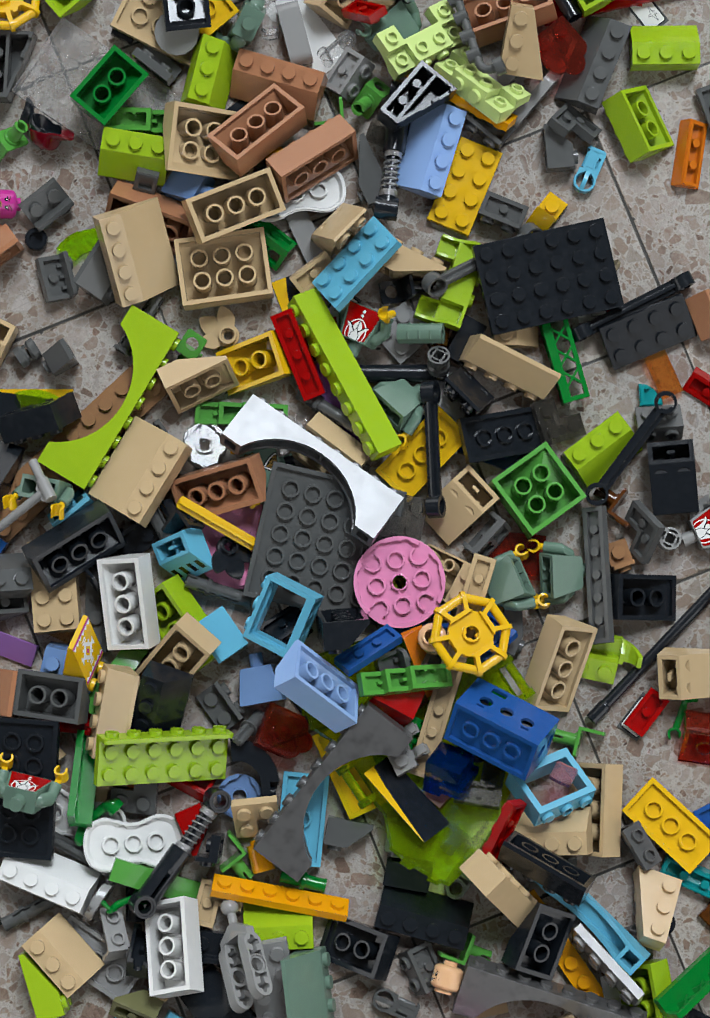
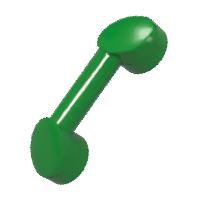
(110, 806)

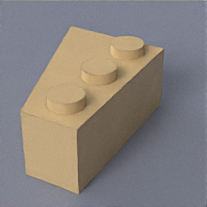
(520, 43)
(655, 906)

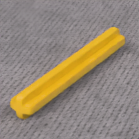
(215, 522)

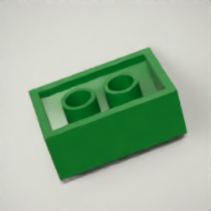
(108, 85)

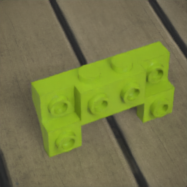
(454, 302)

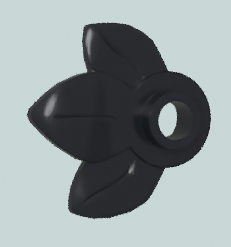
(232, 560)

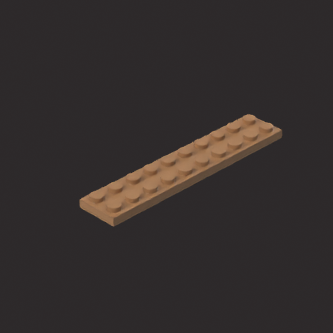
(93, 418)

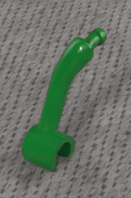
(679, 718)
(116, 905)

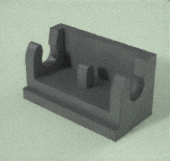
(489, 536)

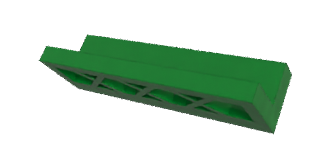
(276, 241)
(556, 364)
(82, 787)
(686, 989)

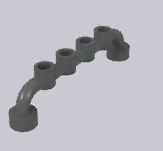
(468, 37)

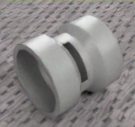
(670, 539)

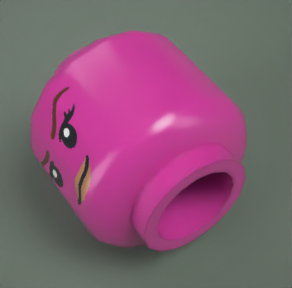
(8, 204)

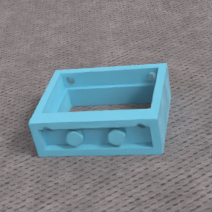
(262, 604)
(563, 806)

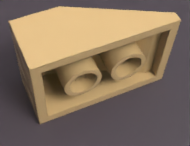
(196, 380)

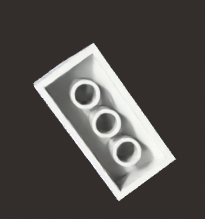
(128, 601)
(54, 880)

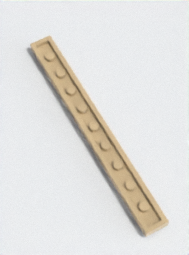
(443, 698)

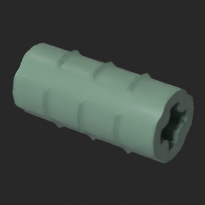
(420, 333)

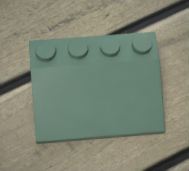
(308, 984)

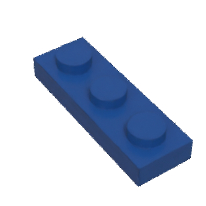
(368, 650)

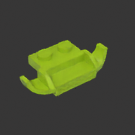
(604, 659)

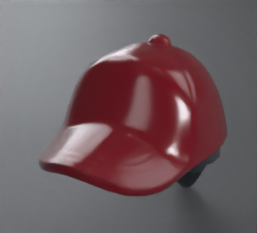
(43, 131)

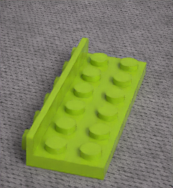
(161, 755)

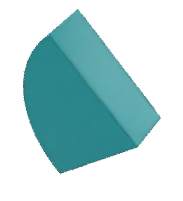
(647, 396)

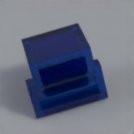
(449, 771)

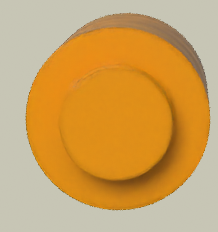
(257, 861)

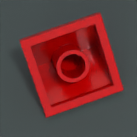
(399, 706)

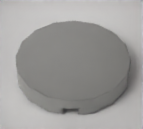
(175, 42)
(102, 894)

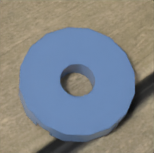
(239, 782)

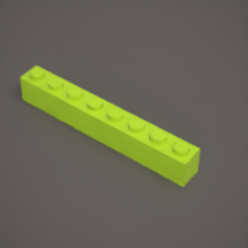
(344, 375)

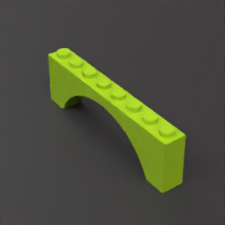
(82, 458)

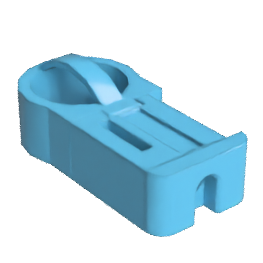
(590, 167)

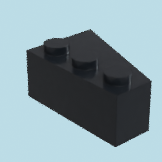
(39, 419)

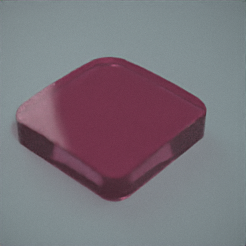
(563, 774)

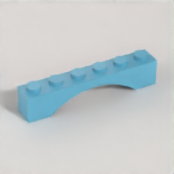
(610, 932)

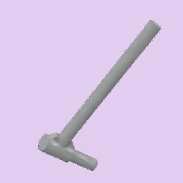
(44, 493)

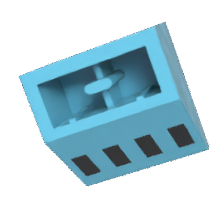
(184, 553)

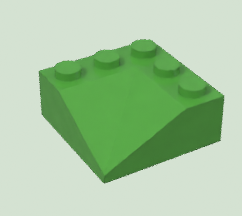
(537, 490)

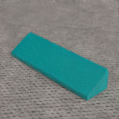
(697, 881)

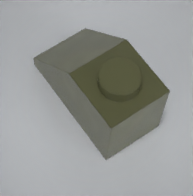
(136, 1005)

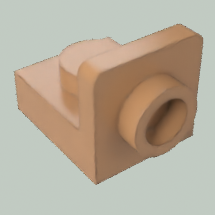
(620, 556)

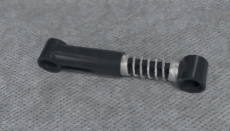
(394, 148)
(177, 855)

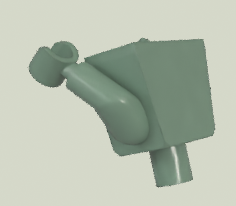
(403, 16)
(245, 24)

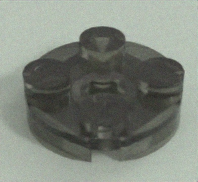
(205, 433)

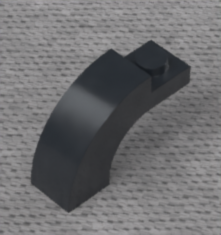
(260, 761)

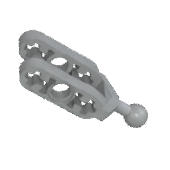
(537, 94)
(247, 950)

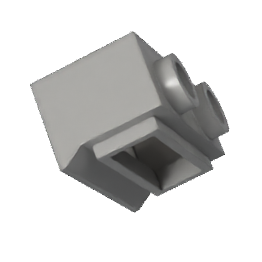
(114, 934)

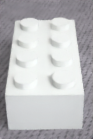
(174, 948)

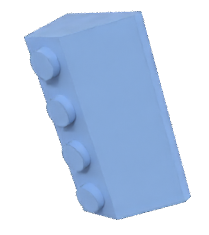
(430, 151)
(317, 687)

